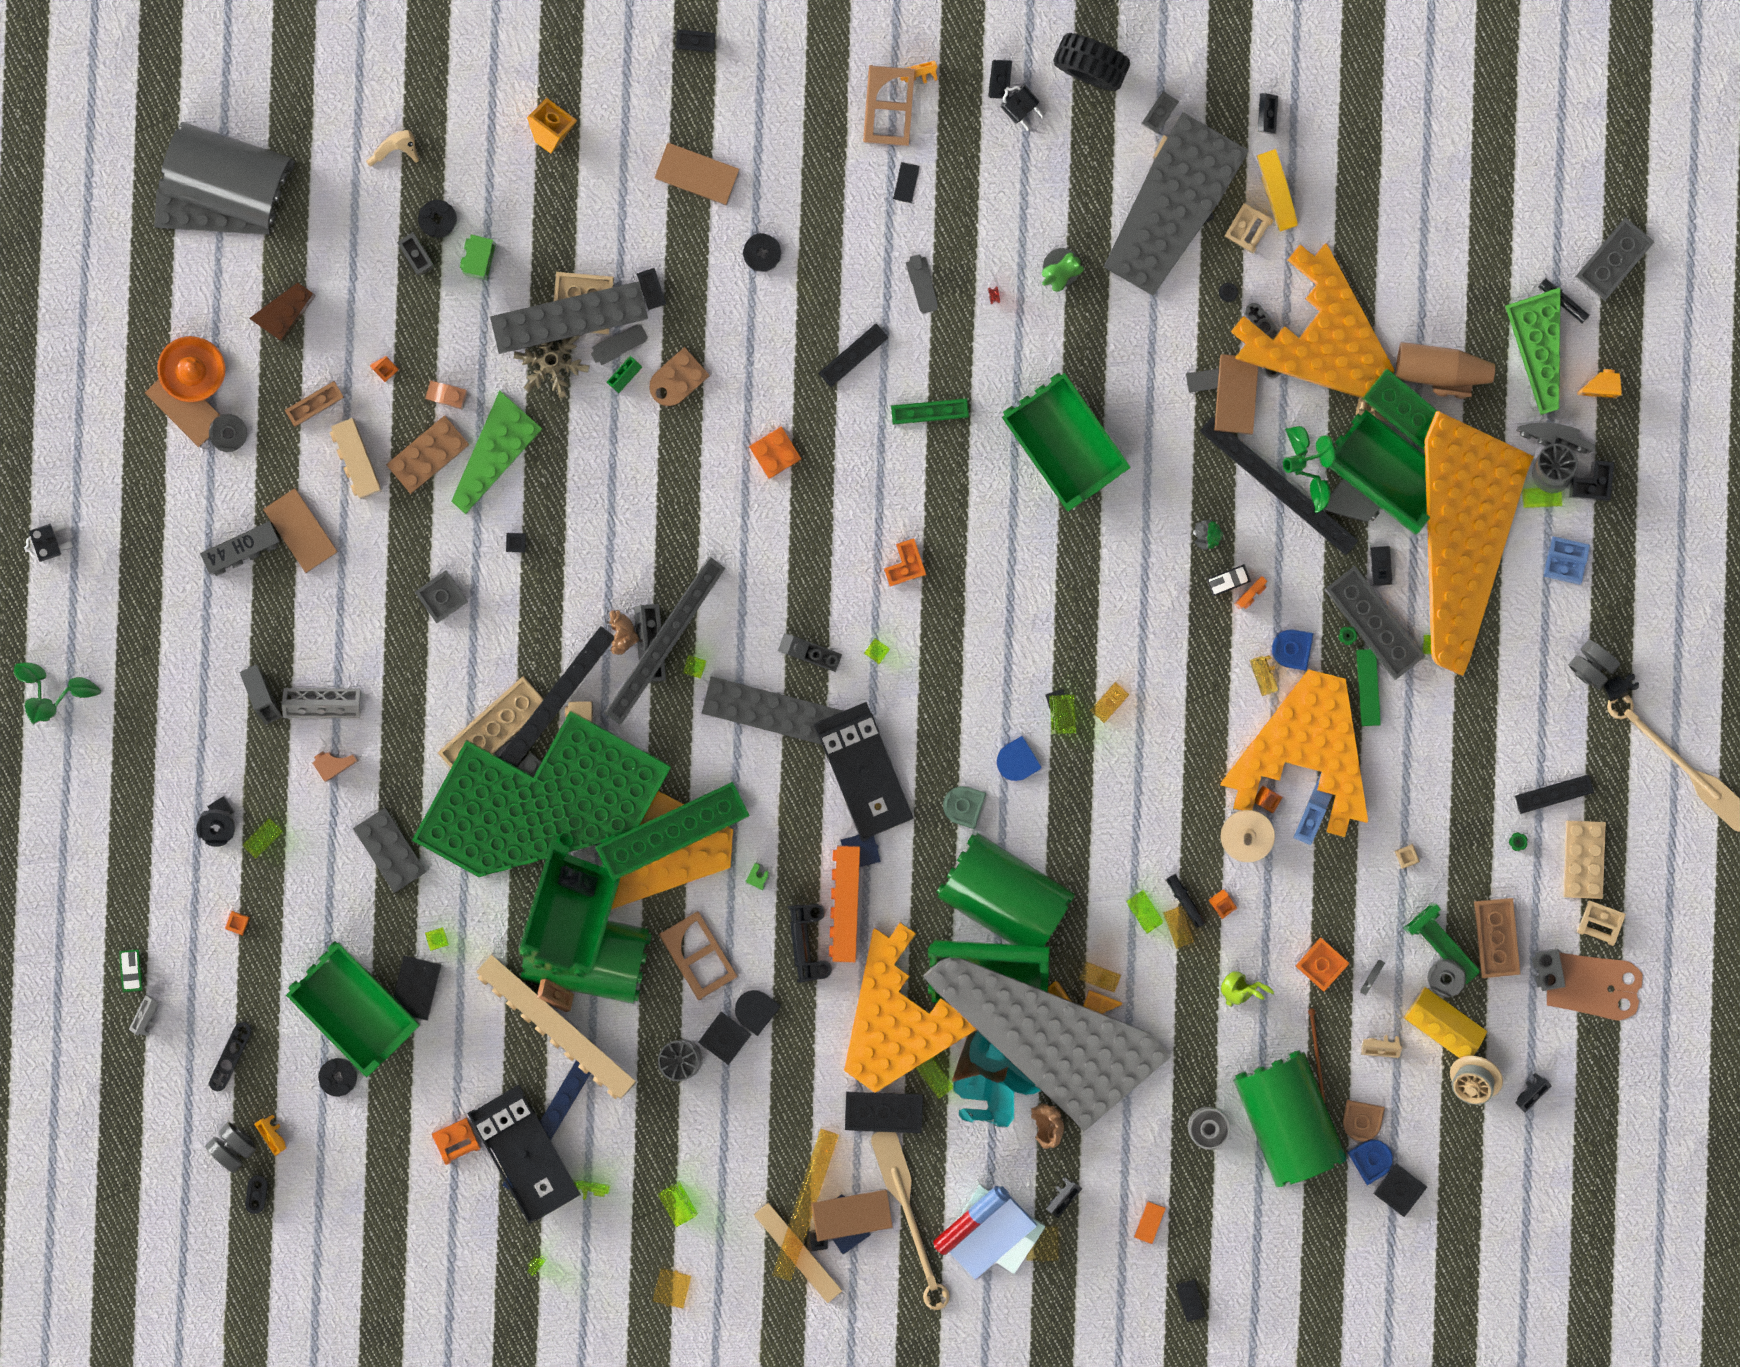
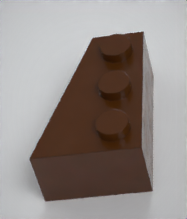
(284, 312)

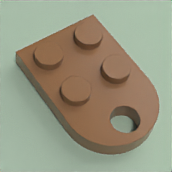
(679, 377)

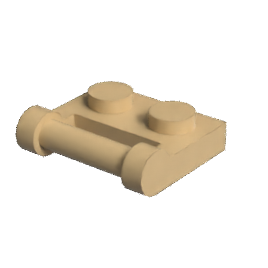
(1242, 225)
(1603, 916)

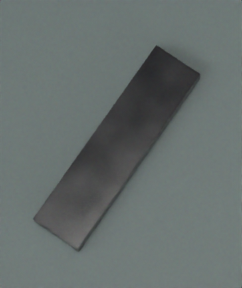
(853, 355)
(1554, 794)

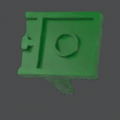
(1425, 924)

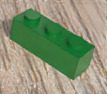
(624, 374)

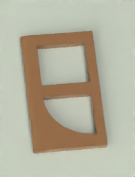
(876, 79)
(672, 940)

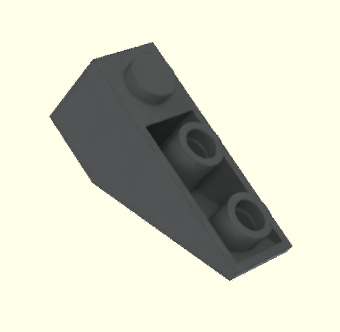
(809, 652)

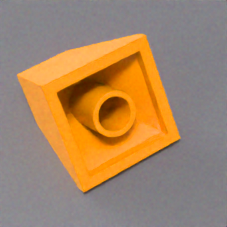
(550, 125)
(1603, 385)

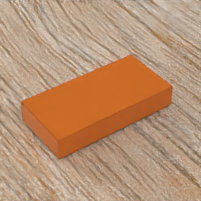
(1149, 1222)

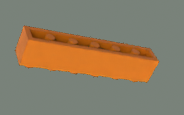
(846, 903)

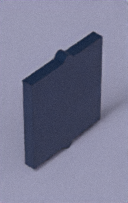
(868, 849)

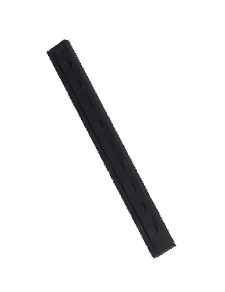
(1279, 487)
(557, 696)

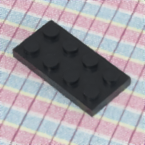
(883, 1112)

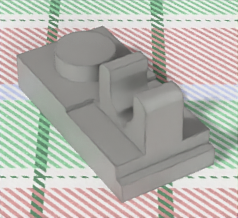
(142, 1018)

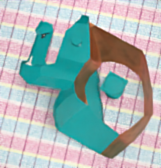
(990, 1077)

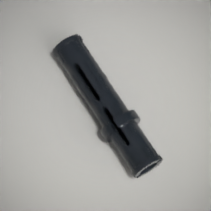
(1568, 304)
(1185, 900)

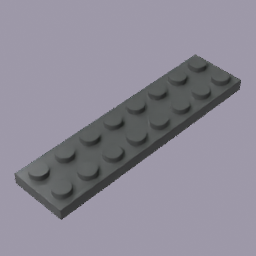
(569, 317)
(766, 710)

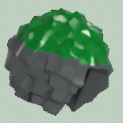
(1208, 534)

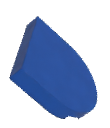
(1292, 649)
(1017, 760)
(1371, 1159)

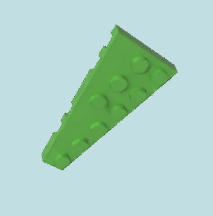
(1538, 338)
(499, 444)

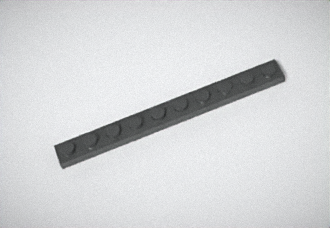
(664, 640)

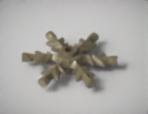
(550, 355)

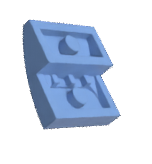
(1566, 560)

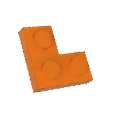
(909, 568)
(1247, 598)

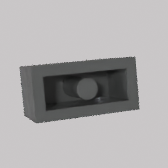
(416, 254)

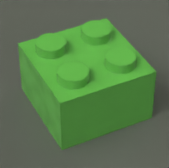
(478, 257)

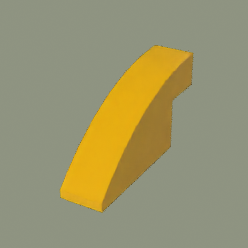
(1277, 190)

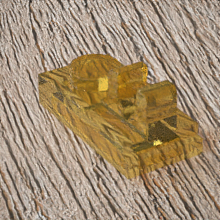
(1263, 675)
(1109, 702)
(1178, 927)

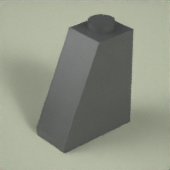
(1351, 503)
(260, 694)

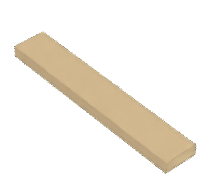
(806, 1261)

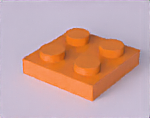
(775, 452)
(1322, 964)

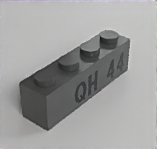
(241, 548)
(647, 626)

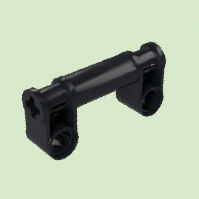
(801, 942)

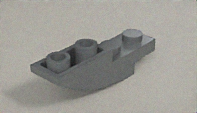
(1549, 432)

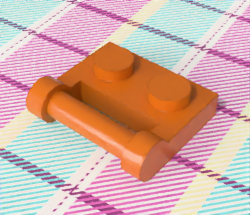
(452, 1135)

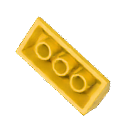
(1445, 1024)

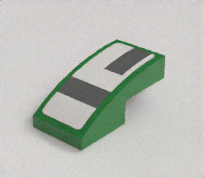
(130, 971)

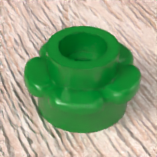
(1348, 640)
(1513, 841)

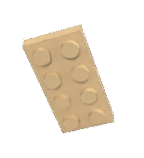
(1584, 859)

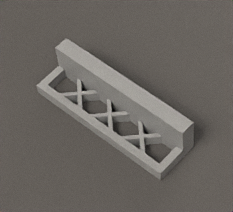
(320, 706)

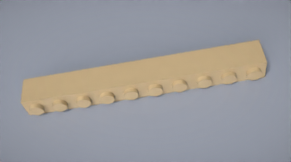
(556, 1027)

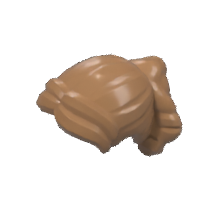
(625, 634)
(1049, 1125)

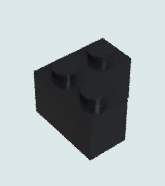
(1598, 486)

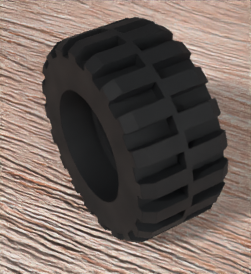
(1091, 61)

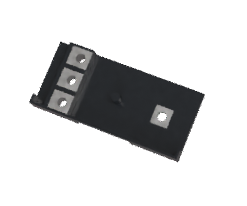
(863, 771)
(524, 1154)

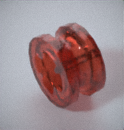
(994, 295)

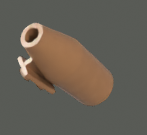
(1444, 368)

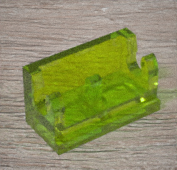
(1062, 714)
(1144, 911)
(677, 1204)

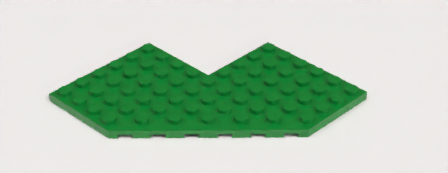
(581, 796)

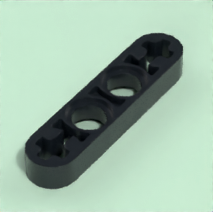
(232, 1057)

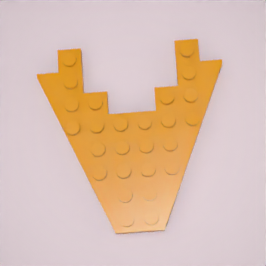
(1335, 347)
(1313, 732)
(678, 868)
(891, 1030)

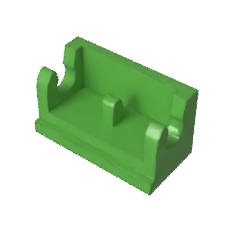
(756, 880)

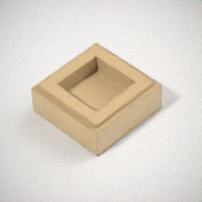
(1407, 856)

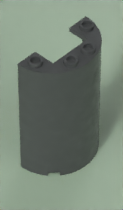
(224, 174)

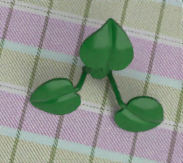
(1300, 442)
(43, 709)

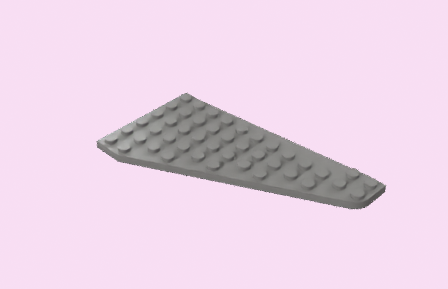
(1062, 1047)

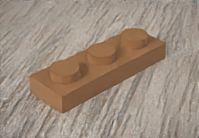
(314, 403)

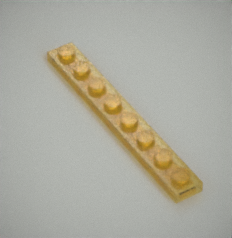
(802, 1211)

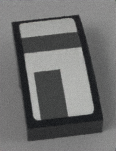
(1228, 580)

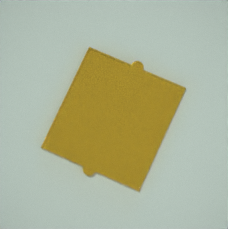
(1045, 1247)
(671, 1288)

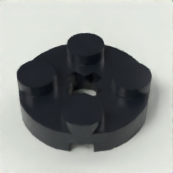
(446, 224)
(765, 242)
(215, 817)
(343, 1086)

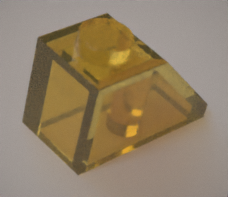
(1099, 976)

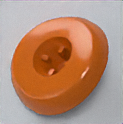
(191, 369)

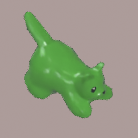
(1059, 273)

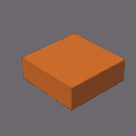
(237, 923)

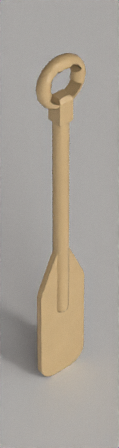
(1708, 788)
(898, 1182)

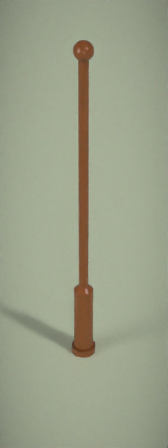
(1311, 1012)

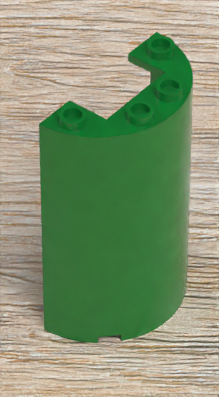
(1065, 441)
(1384, 470)
(1005, 894)
(563, 924)
(1019, 962)
(615, 967)
(352, 1009)
(1290, 1119)

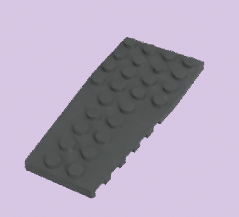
(1174, 202)

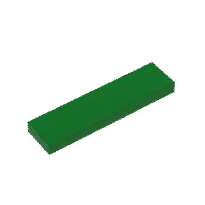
(930, 411)
(1368, 688)

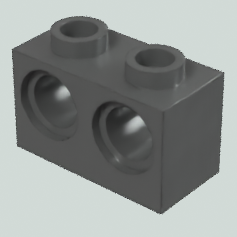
(1553, 968)

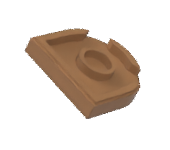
(1362, 1120)

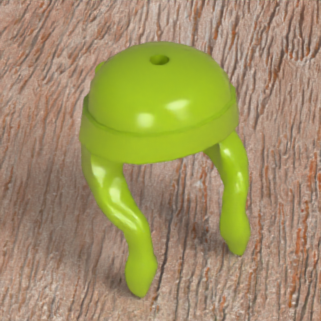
(1238, 991)

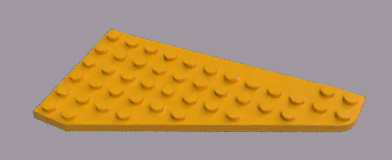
(1471, 506)

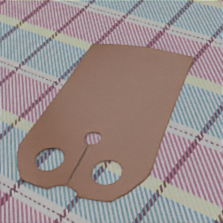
(1588, 983)

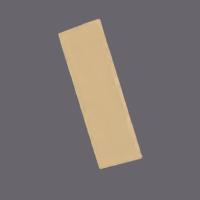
(498, 722)

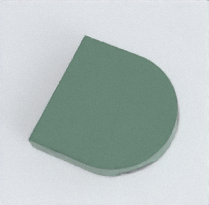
(963, 805)

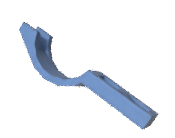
(1312, 815)

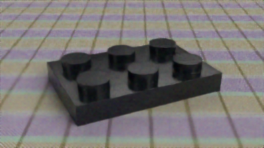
(417, 986)

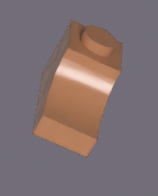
(446, 394)
(330, 766)

